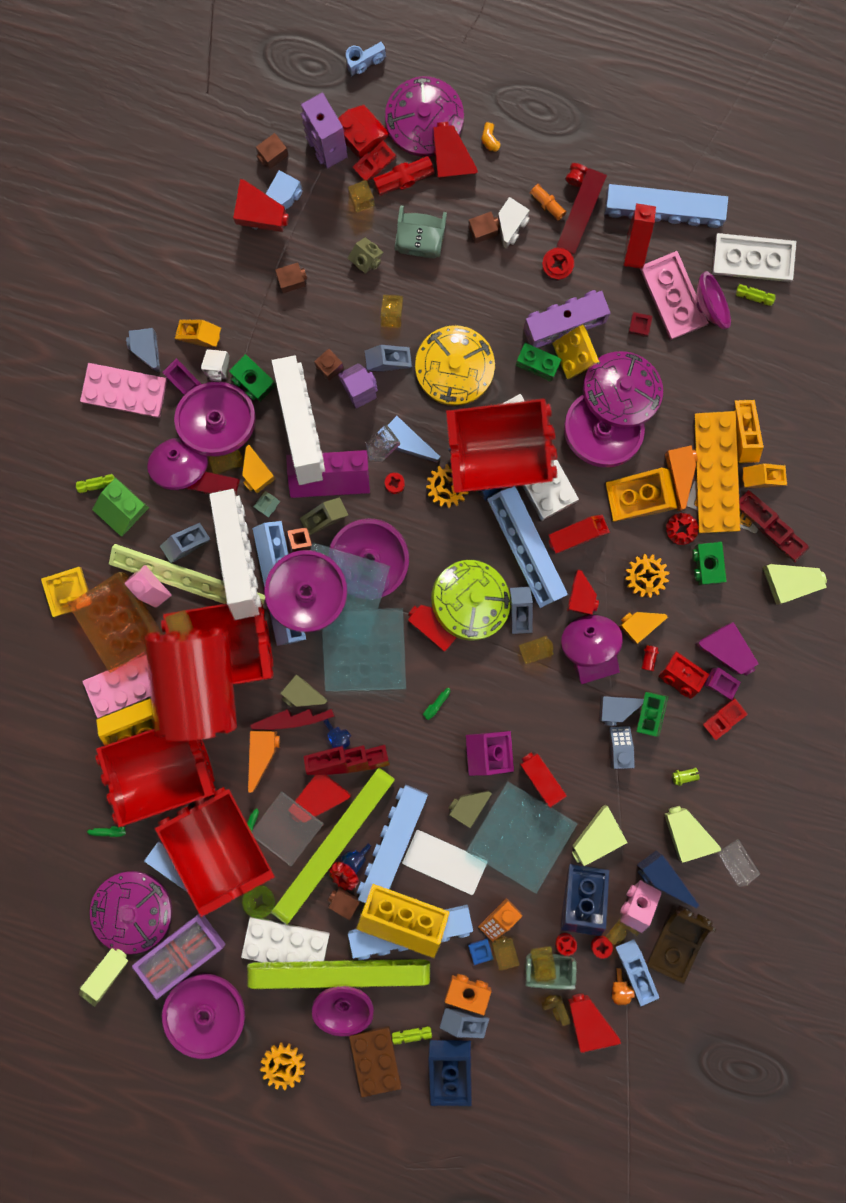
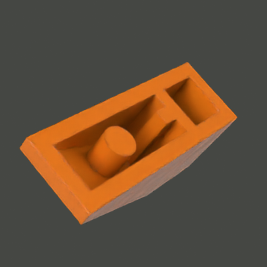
(682, 467)
(262, 749)

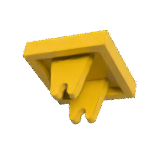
(575, 352)
(63, 589)

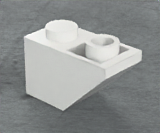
(511, 219)
(216, 365)

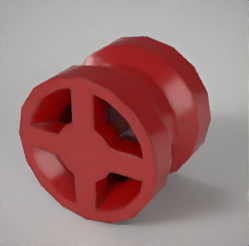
(576, 174)
(395, 486)
(598, 944)
(568, 947)

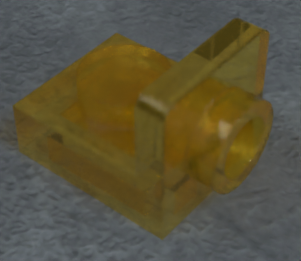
(391, 310)
(226, 462)
(536, 649)
(618, 932)
(543, 964)
(560, 1011)

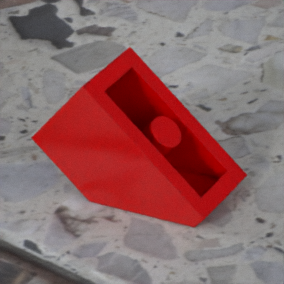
(582, 596)

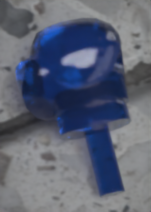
(337, 737)
(355, 859)

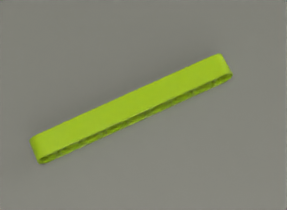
(332, 846)
(338, 973)

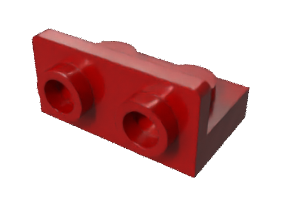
(683, 675)

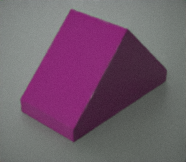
(180, 377)
(722, 683)

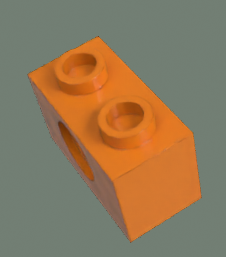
(477, 1002)

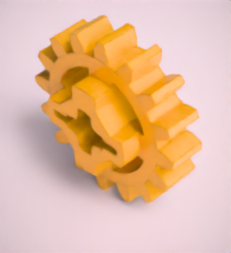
(453, 498)
(646, 566)
(288, 1077)

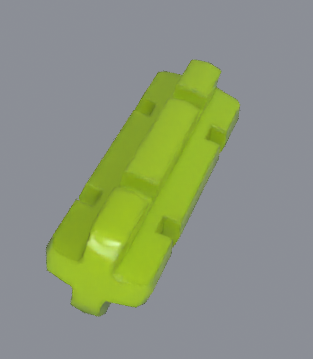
(755, 295)
(94, 483)
(411, 1035)

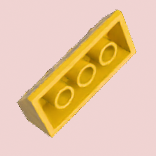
(126, 722)
(403, 920)

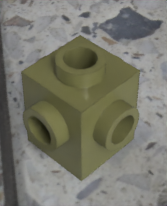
(365, 255)

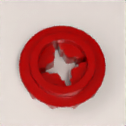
(560, 255)
(673, 526)
(349, 878)

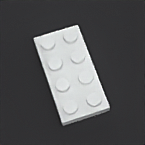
(754, 257)
(283, 943)

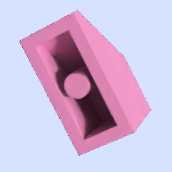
(147, 587)

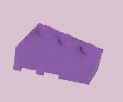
(359, 385)

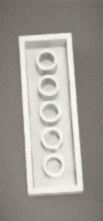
(299, 420)
(550, 496)
(235, 554)

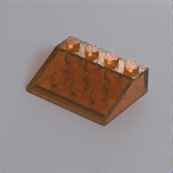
(114, 621)

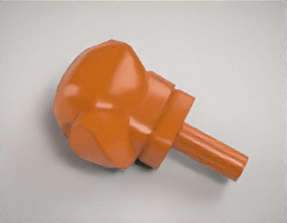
(621, 991)

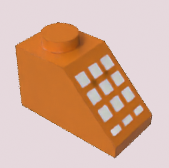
(500, 920)

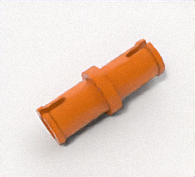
(548, 202)

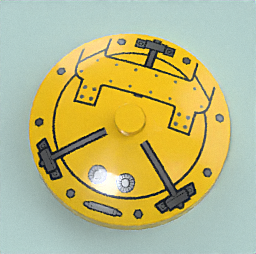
(454, 365)

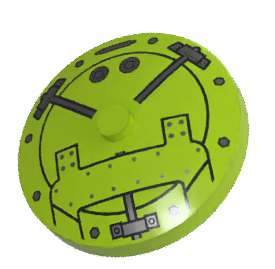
(470, 600)

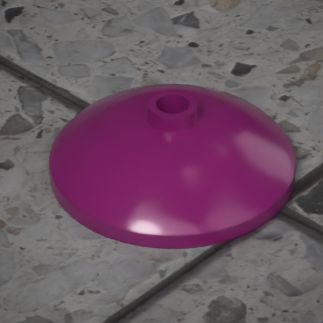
(712, 301)
(175, 471)
(591, 648)
(342, 1011)

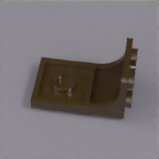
(679, 943)

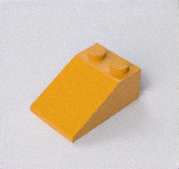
(641, 494)

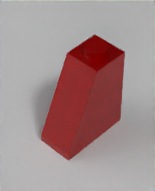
(451, 152)
(258, 210)
(639, 235)
(578, 533)
(426, 622)
(542, 779)
(321, 795)
(590, 1025)

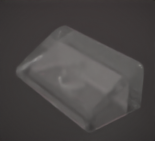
(382, 444)
(739, 863)

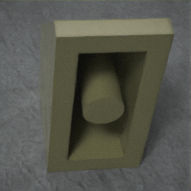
(324, 516)
(301, 693)
(468, 807)

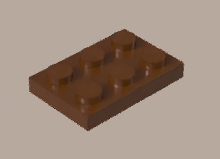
(375, 1061)

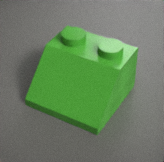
(119, 507)

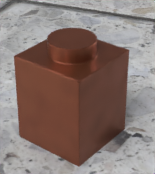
(271, 151)
(484, 227)
(291, 277)
(329, 364)
(298, 540)
(343, 903)

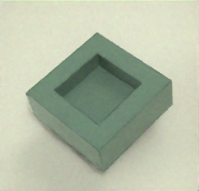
(266, 504)

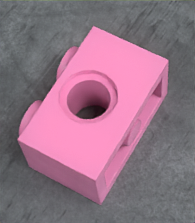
(648, 898)

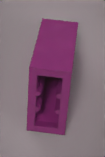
(729, 649)

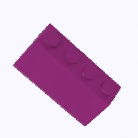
(344, 475)

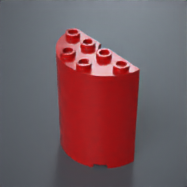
(501, 445)
(247, 637)
(190, 684)
(153, 775)
(214, 851)

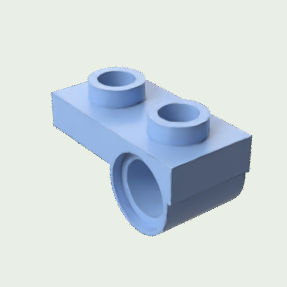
(370, 56)

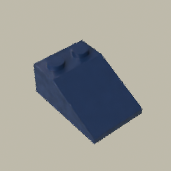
(659, 873)
(585, 900)
(450, 1073)

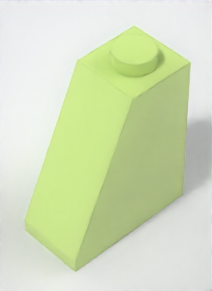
(793, 581)
(688, 835)
(598, 838)
(103, 976)

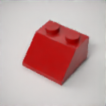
(362, 130)

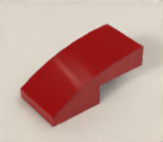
(375, 161)
(725, 718)

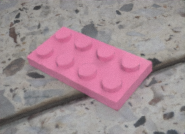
(673, 295)
(123, 390)
(120, 688)

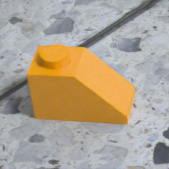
(198, 332)
(255, 471)
(764, 476)
(640, 624)

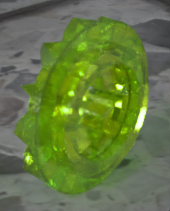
(263, 910)

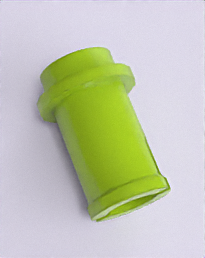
(685, 776)

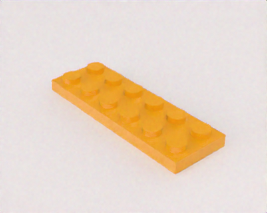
(717, 472)

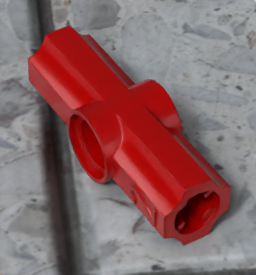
(403, 175)

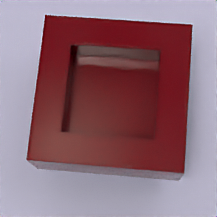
(640, 324)

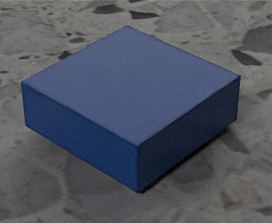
(480, 951)

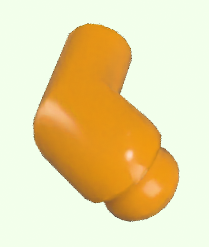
(488, 139)

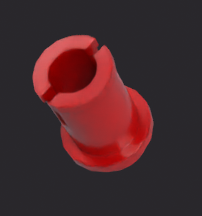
(649, 657)

